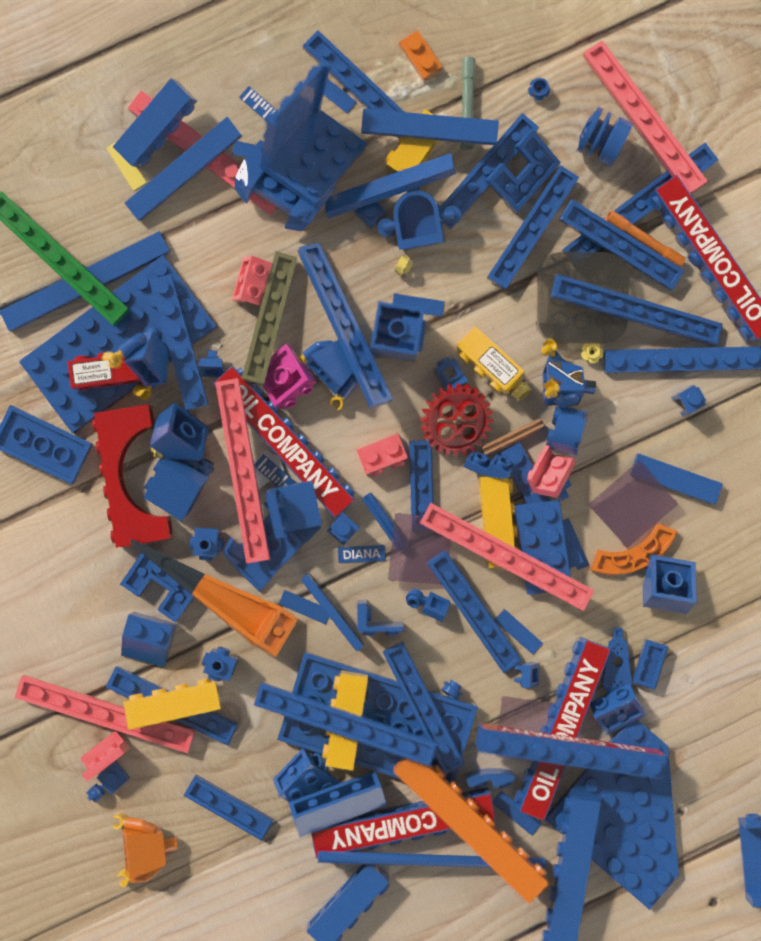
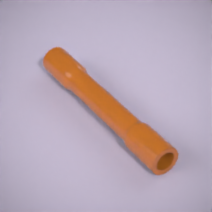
(624, 225)

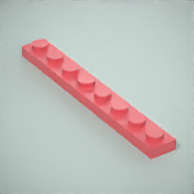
(643, 116)
(185, 137)
(242, 470)
(507, 556)
(101, 713)

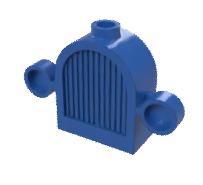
(418, 220)

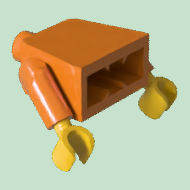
(143, 849)

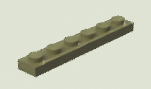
(269, 318)

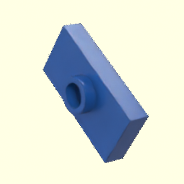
(650, 664)

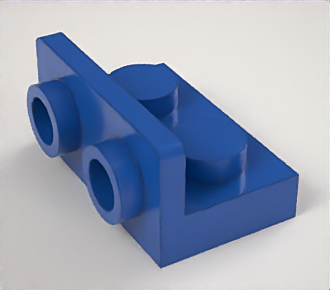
(617, 709)

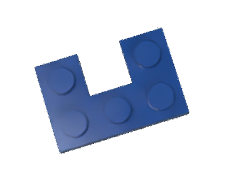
(518, 190)
(140, 576)

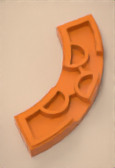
(637, 557)

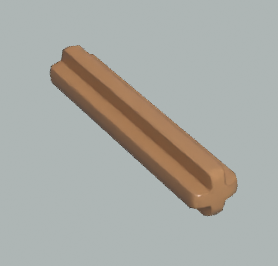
(513, 437)

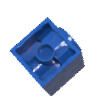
(398, 331)

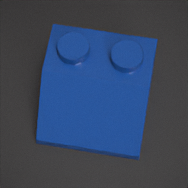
(179, 434)
(670, 584)
(147, 638)

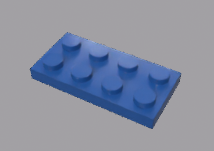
(43, 444)
(543, 536)

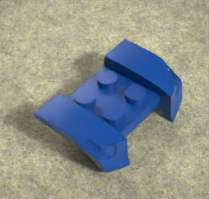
(253, 179)
(280, 552)

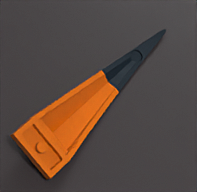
(251, 617)

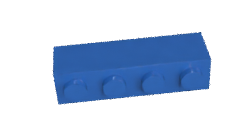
(155, 123)
(337, 803)
(348, 903)

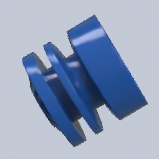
(604, 136)

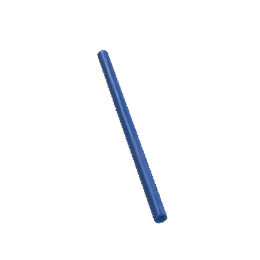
(402, 859)

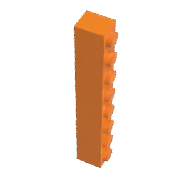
(473, 827)

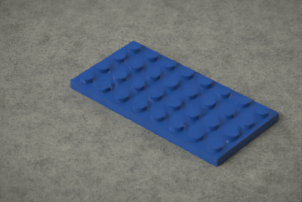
(95, 335)
(382, 703)

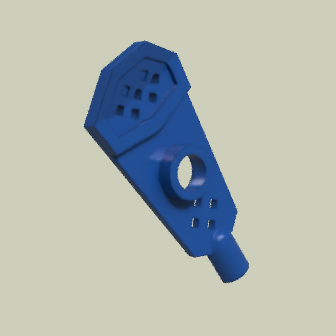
(620, 672)

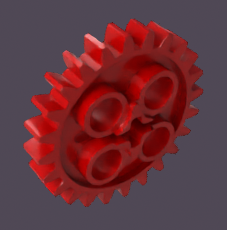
(455, 439)

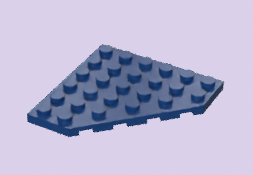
(634, 821)

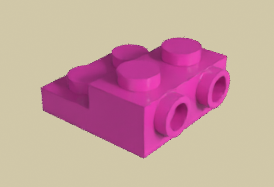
(287, 378)

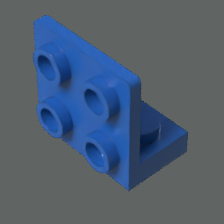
(293, 508)
(371, 628)
(302, 777)

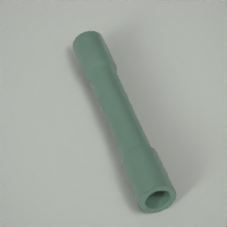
(468, 78)

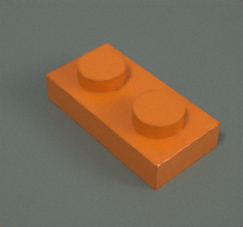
(420, 55)

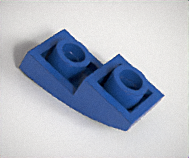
(498, 467)
(499, 777)

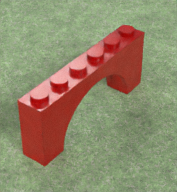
(115, 434)

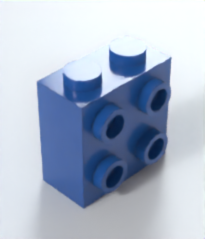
(174, 487)

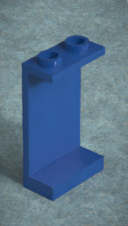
(751, 856)

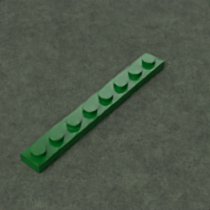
(61, 261)

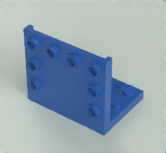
(304, 144)

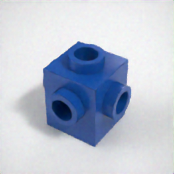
(197, 543)
(227, 660)

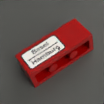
(94, 373)

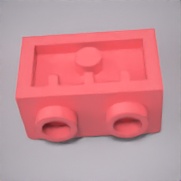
(252, 280)
(382, 454)
(550, 473)
(103, 754)

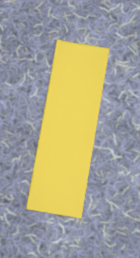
(131, 173)

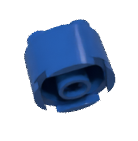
(568, 430)

